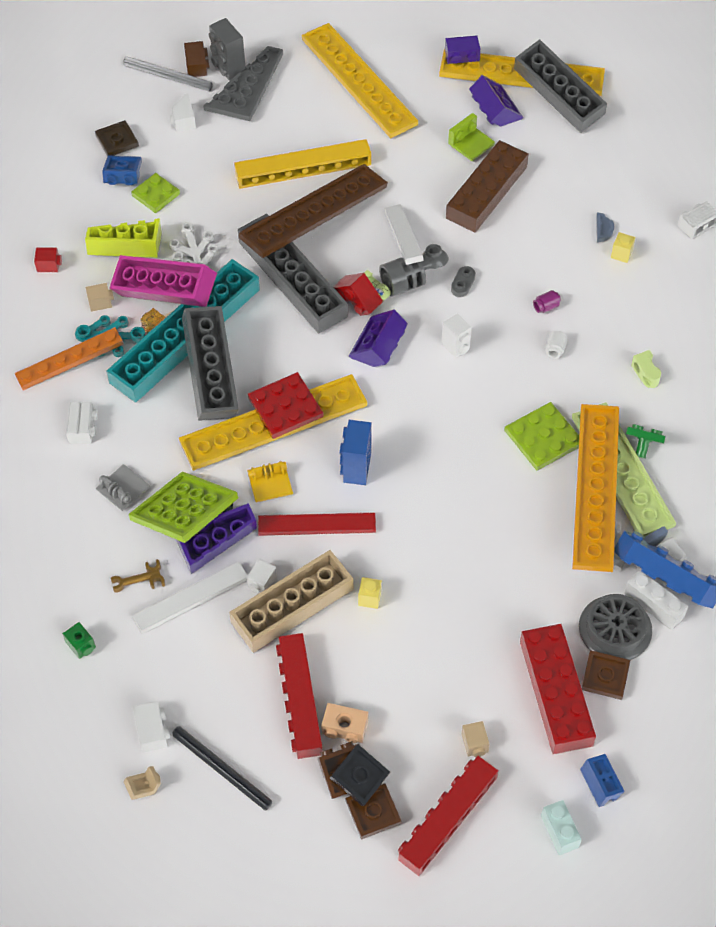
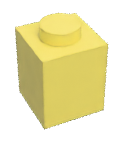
(623, 247)
(369, 592)

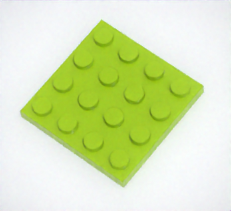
(183, 506)

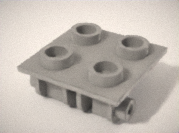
(122, 487)

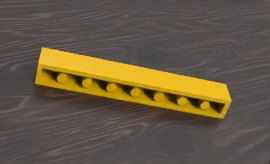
(302, 163)

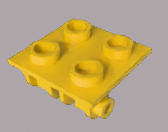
(270, 481)

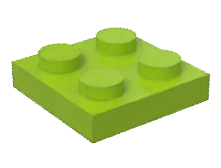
(155, 192)

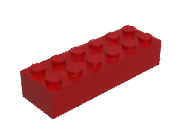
(557, 689)

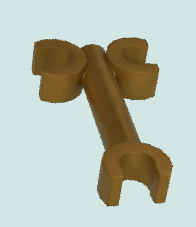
(152, 574)

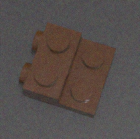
(330, 762)

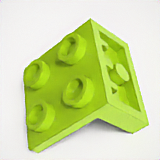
(469, 139)

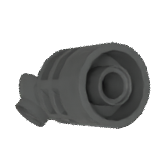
(404, 277)

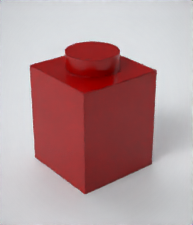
(47, 259)

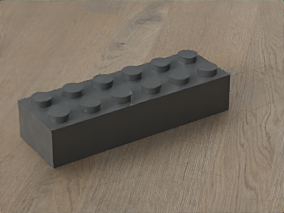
(560, 86)
(210, 363)

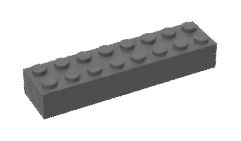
(301, 284)

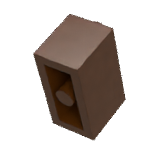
(195, 58)

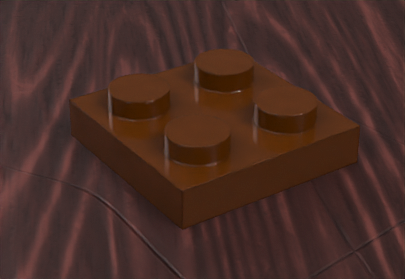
(606, 675)
(376, 815)

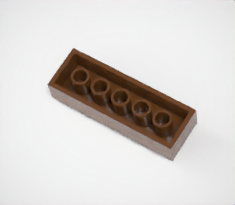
(487, 186)

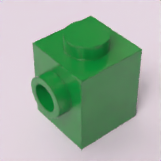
(79, 640)

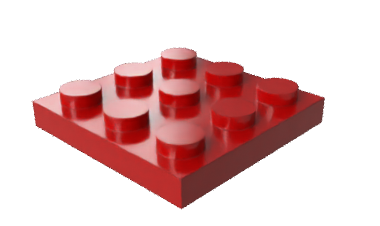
(285, 405)

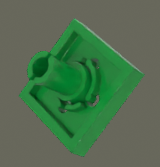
(644, 438)

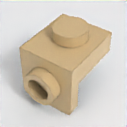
(143, 784)

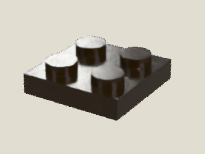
(116, 138)

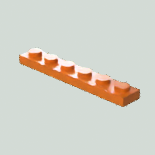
(69, 358)

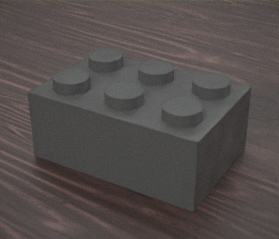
(227, 48)

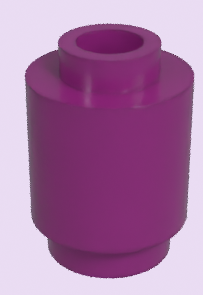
(547, 301)

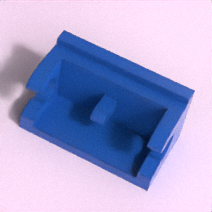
(601, 779)

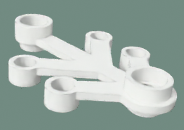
(188, 232)

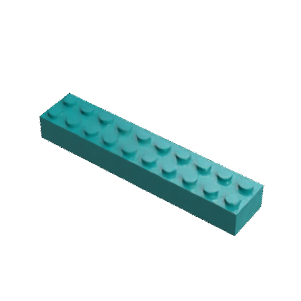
(166, 344)

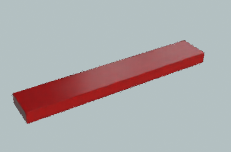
(316, 524)

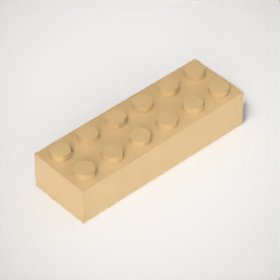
(291, 601)

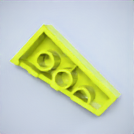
(125, 240)

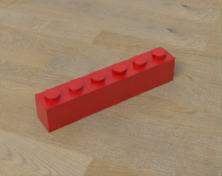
(300, 696)
(448, 815)

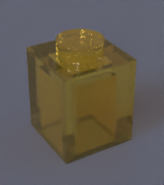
(151, 320)

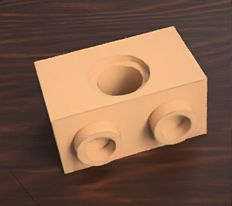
(338, 714)

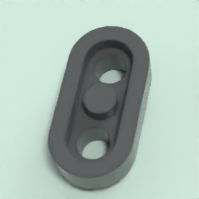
(464, 280)

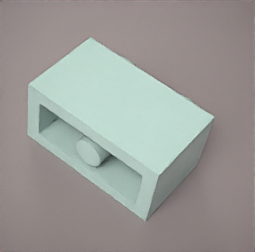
(561, 827)

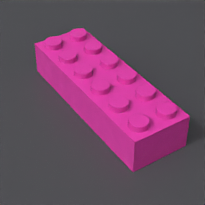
(163, 280)

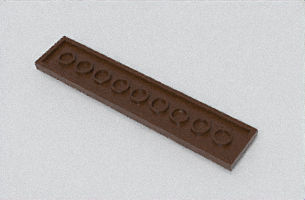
(312, 210)

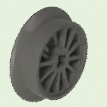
(639, 637)

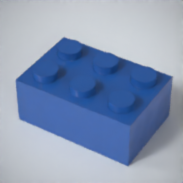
(356, 452)

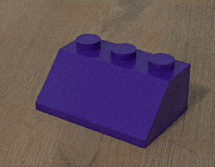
(494, 102)
(379, 338)

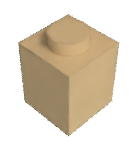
(99, 297)
(475, 739)

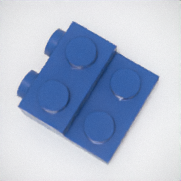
(122, 170)

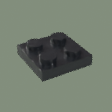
(360, 775)

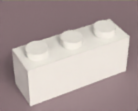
(656, 599)

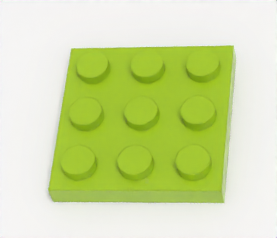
(543, 436)

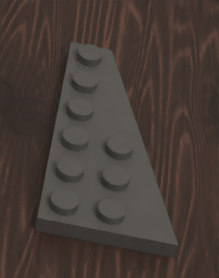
(246, 89)

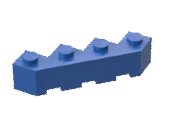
(659, 564)

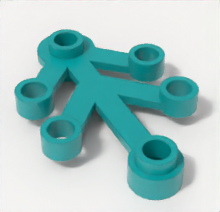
(90, 331)

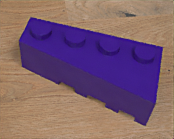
(218, 536)

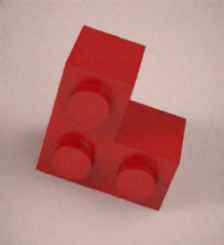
(360, 292)

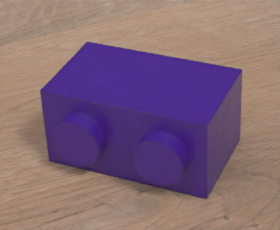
(462, 49)

